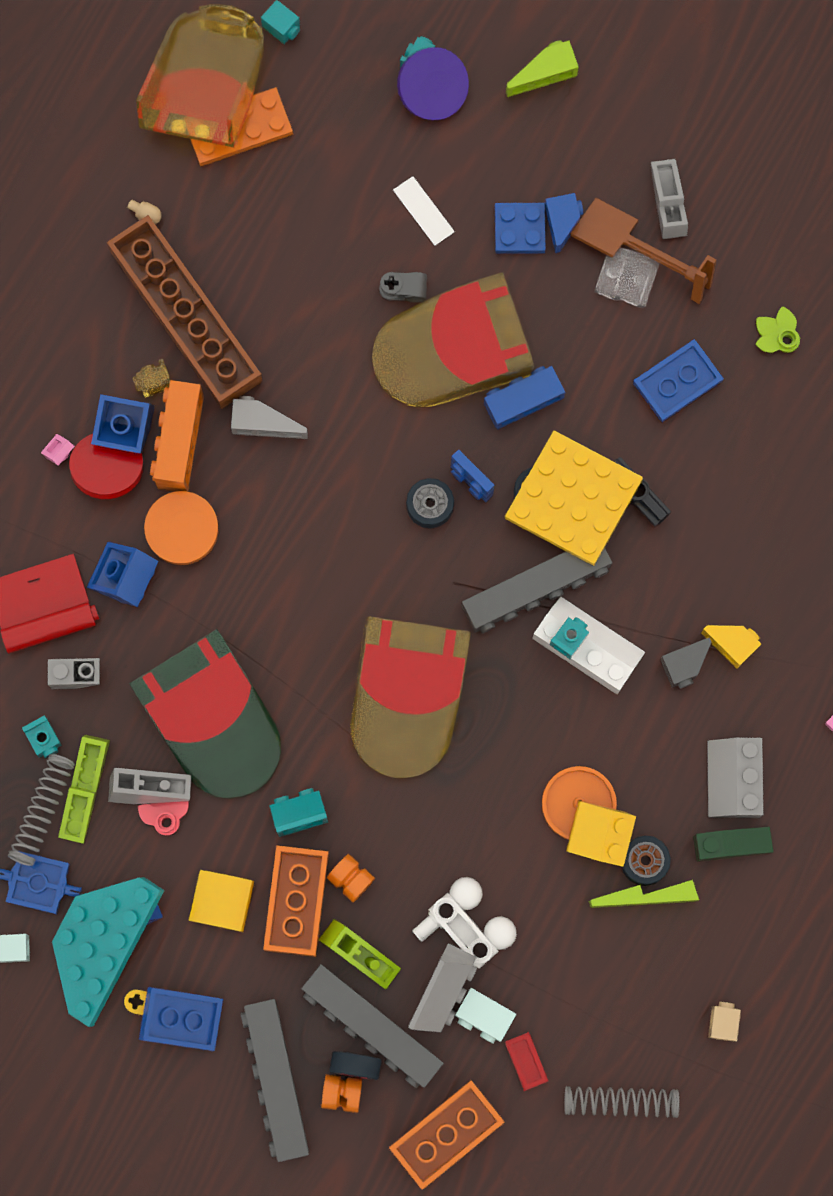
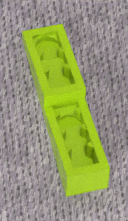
(83, 788)
(633, 896)

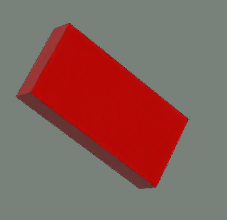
(526, 1061)

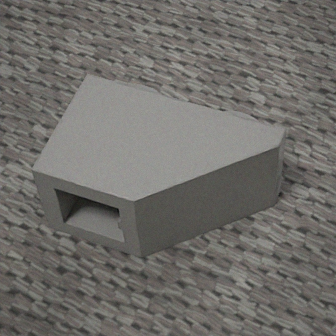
(73, 673)

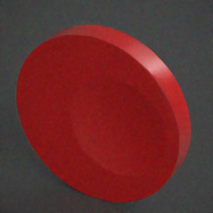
(104, 470)

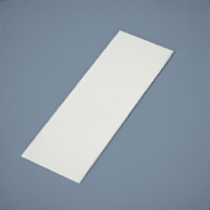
(423, 210)

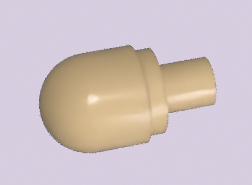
(145, 209)

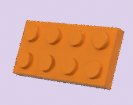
(263, 124)

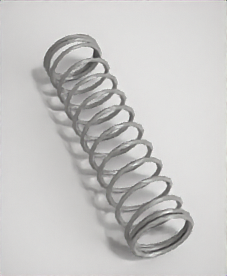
(61, 762)
(570, 1107)

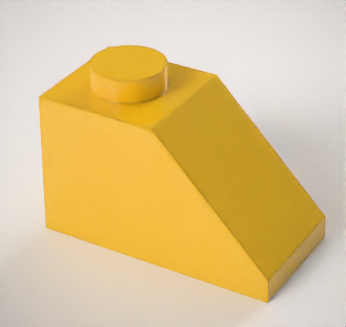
(733, 642)

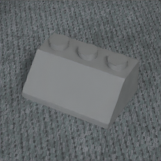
(735, 778)
(444, 990)

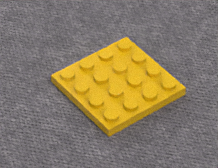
(573, 498)

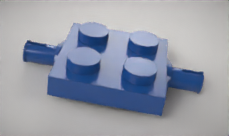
(39, 885)

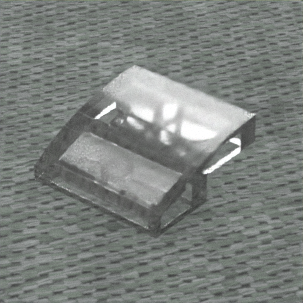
(627, 277)

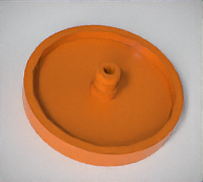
(181, 528)
(567, 789)

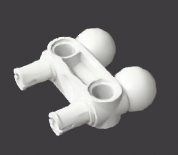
(466, 895)

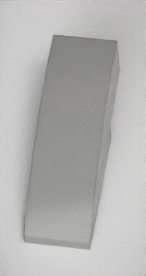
(669, 199)

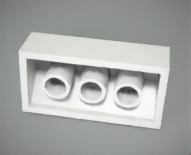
(602, 654)

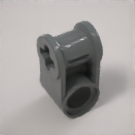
(407, 286)

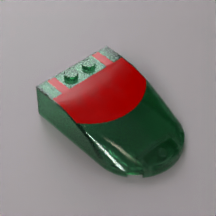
(212, 718)

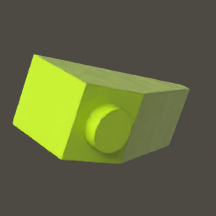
(548, 67)
(359, 954)

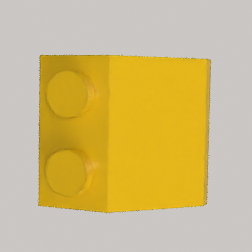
(601, 833)

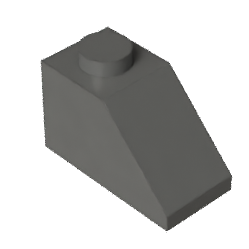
(685, 663)

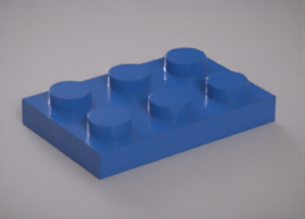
(678, 380)
(180, 1019)

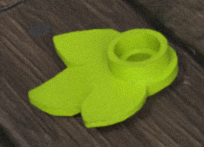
(775, 330)

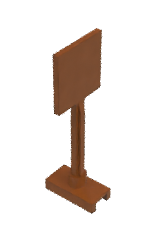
(610, 228)

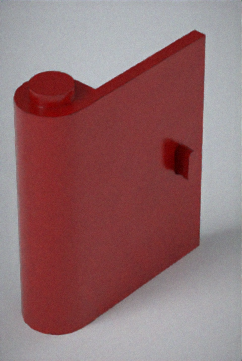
(45, 607)

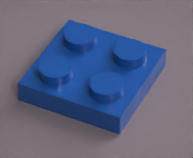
(519, 228)
(465, 470)

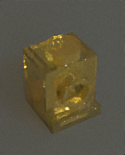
(152, 379)

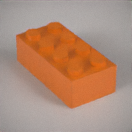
(178, 436)
(296, 901)
(446, 1134)

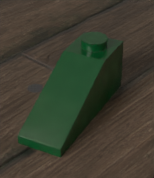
(732, 843)

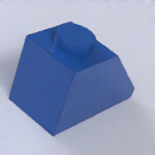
(562, 216)

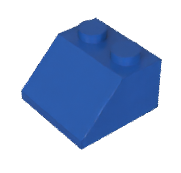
(122, 423)
(123, 573)

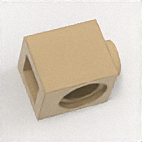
(724, 1022)

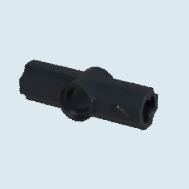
(649, 503)

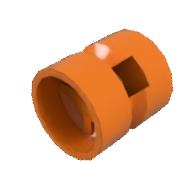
(350, 877)
(341, 1093)

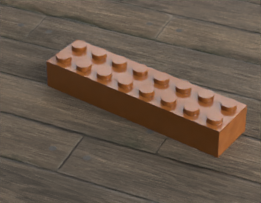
(184, 311)

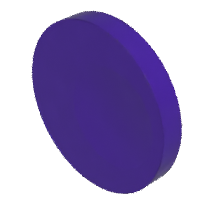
(433, 83)

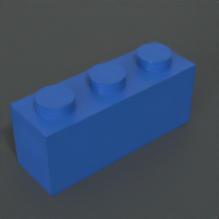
(523, 396)

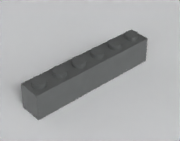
(530, 588)
(372, 1026)
(276, 1080)

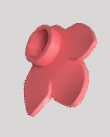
(156, 813)

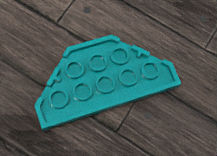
(98, 942)

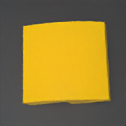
(221, 900)

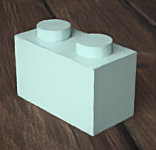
(484, 1015)

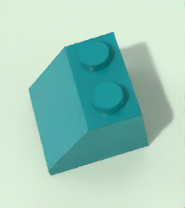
(298, 813)

